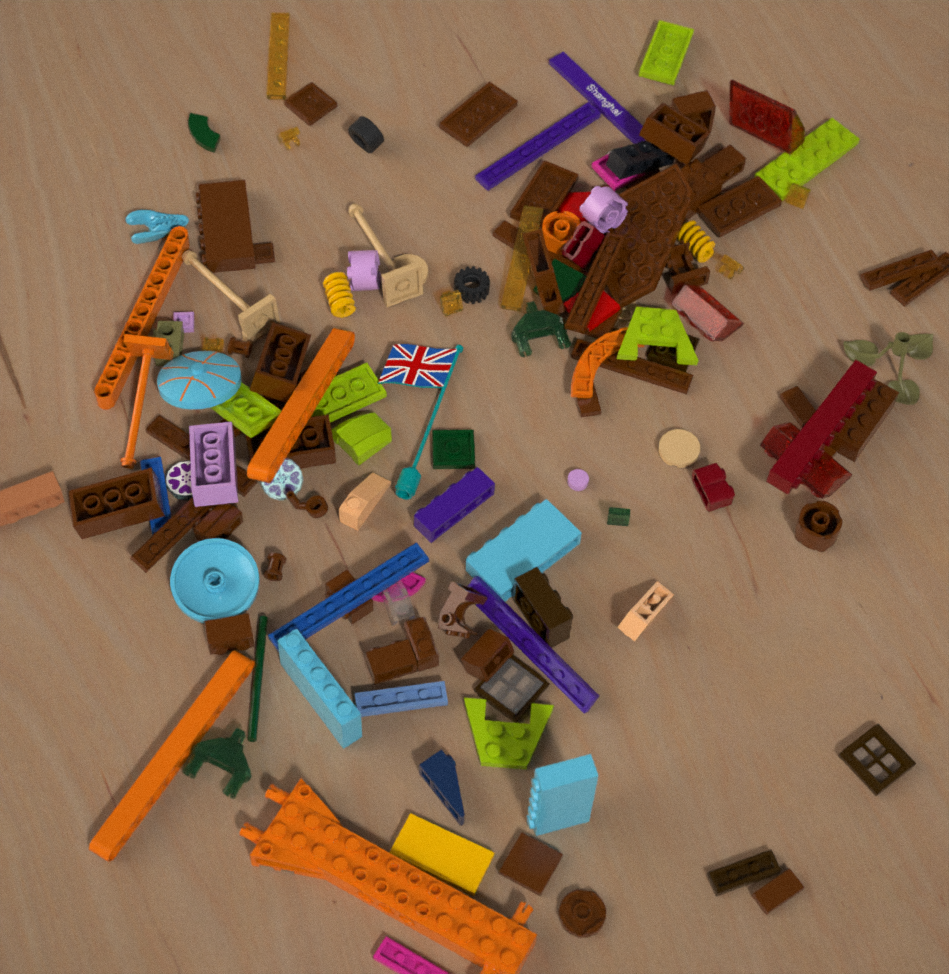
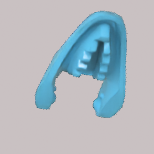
(158, 224)

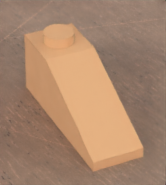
(362, 501)
(645, 611)

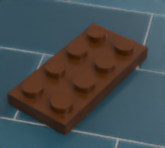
(478, 114)
(546, 190)
(739, 206)

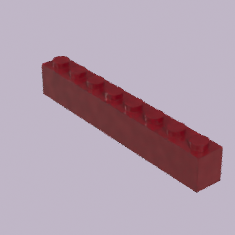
(821, 427)

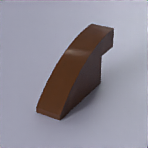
(543, 272)

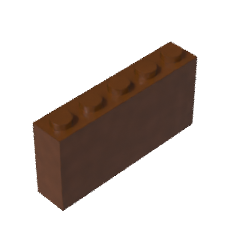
(225, 226)

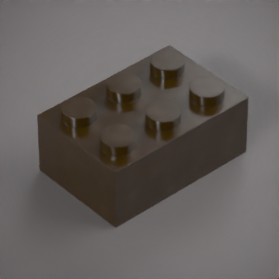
(542, 607)

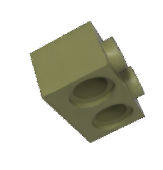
(174, 333)

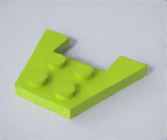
(657, 328)
(506, 742)

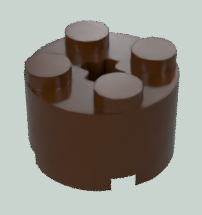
(818, 525)

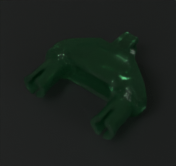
(538, 325)
(224, 754)

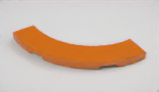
(592, 358)

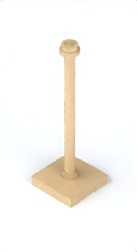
(397, 283)
(253, 320)

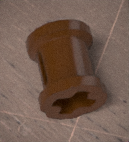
(240, 347)
(274, 567)

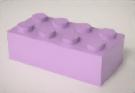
(213, 464)

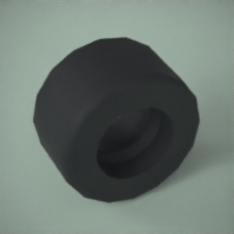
(366, 134)

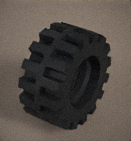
(472, 275)

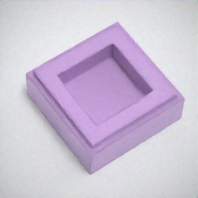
(188, 320)

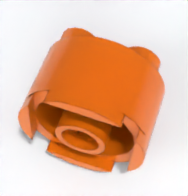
(559, 229)

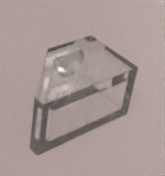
(398, 603)

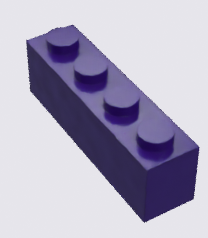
(453, 504)

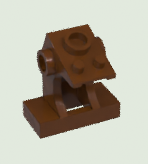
(682, 257)
(456, 606)

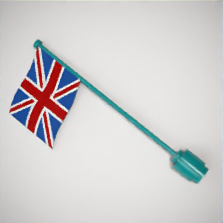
(422, 369)

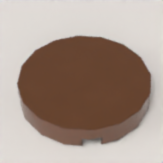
(582, 913)

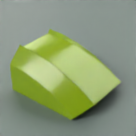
(362, 436)

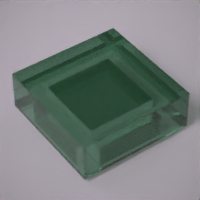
(618, 516)

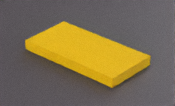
(442, 854)

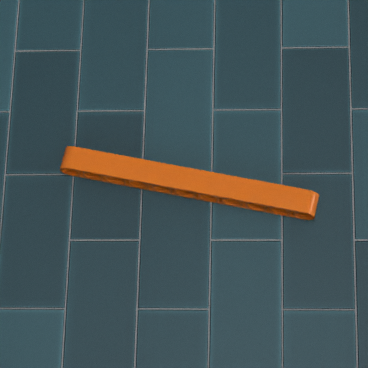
(142, 317)
(300, 406)
(171, 756)

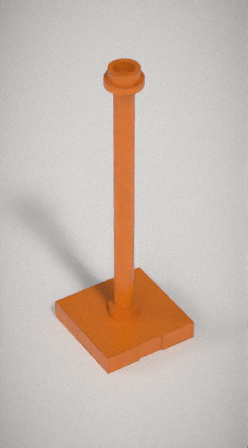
(147, 348)

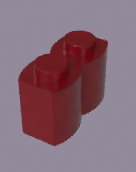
(583, 244)
(713, 487)

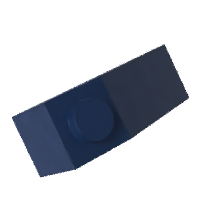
(442, 778)

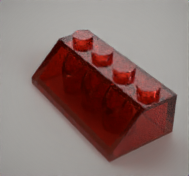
(825, 475)

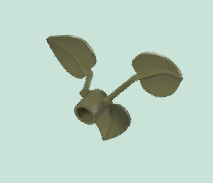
(917, 346)

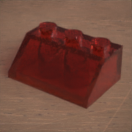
(706, 313)

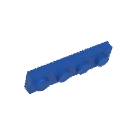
(157, 466)

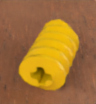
(700, 245)
(339, 295)

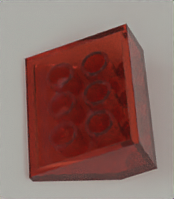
(765, 118)

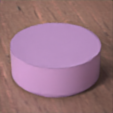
(578, 480)

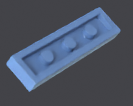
(401, 698)

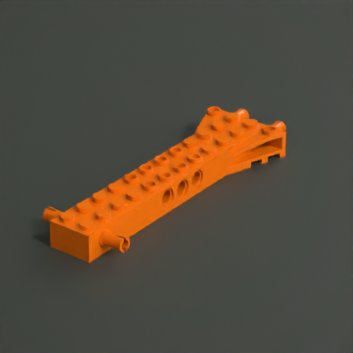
(316, 845)

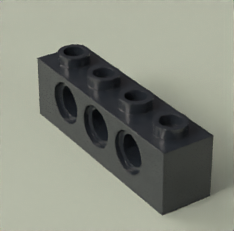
(637, 159)

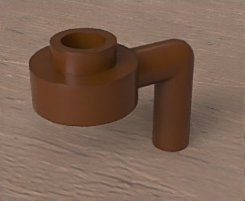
(310, 506)

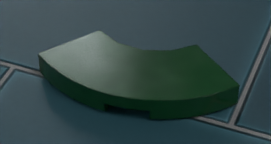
(202, 133)

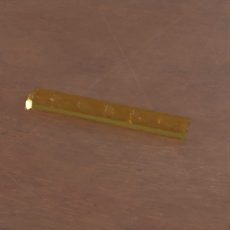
(278, 56)
(520, 263)

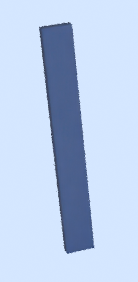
(354, 594)

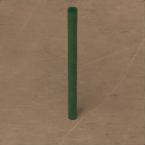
(257, 679)

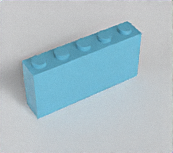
(531, 542)
(320, 688)
(562, 795)

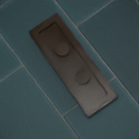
(743, 872)

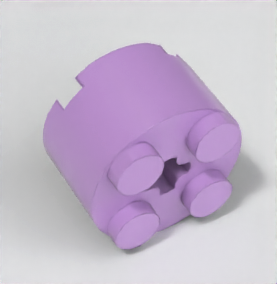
(604, 209)
(364, 270)

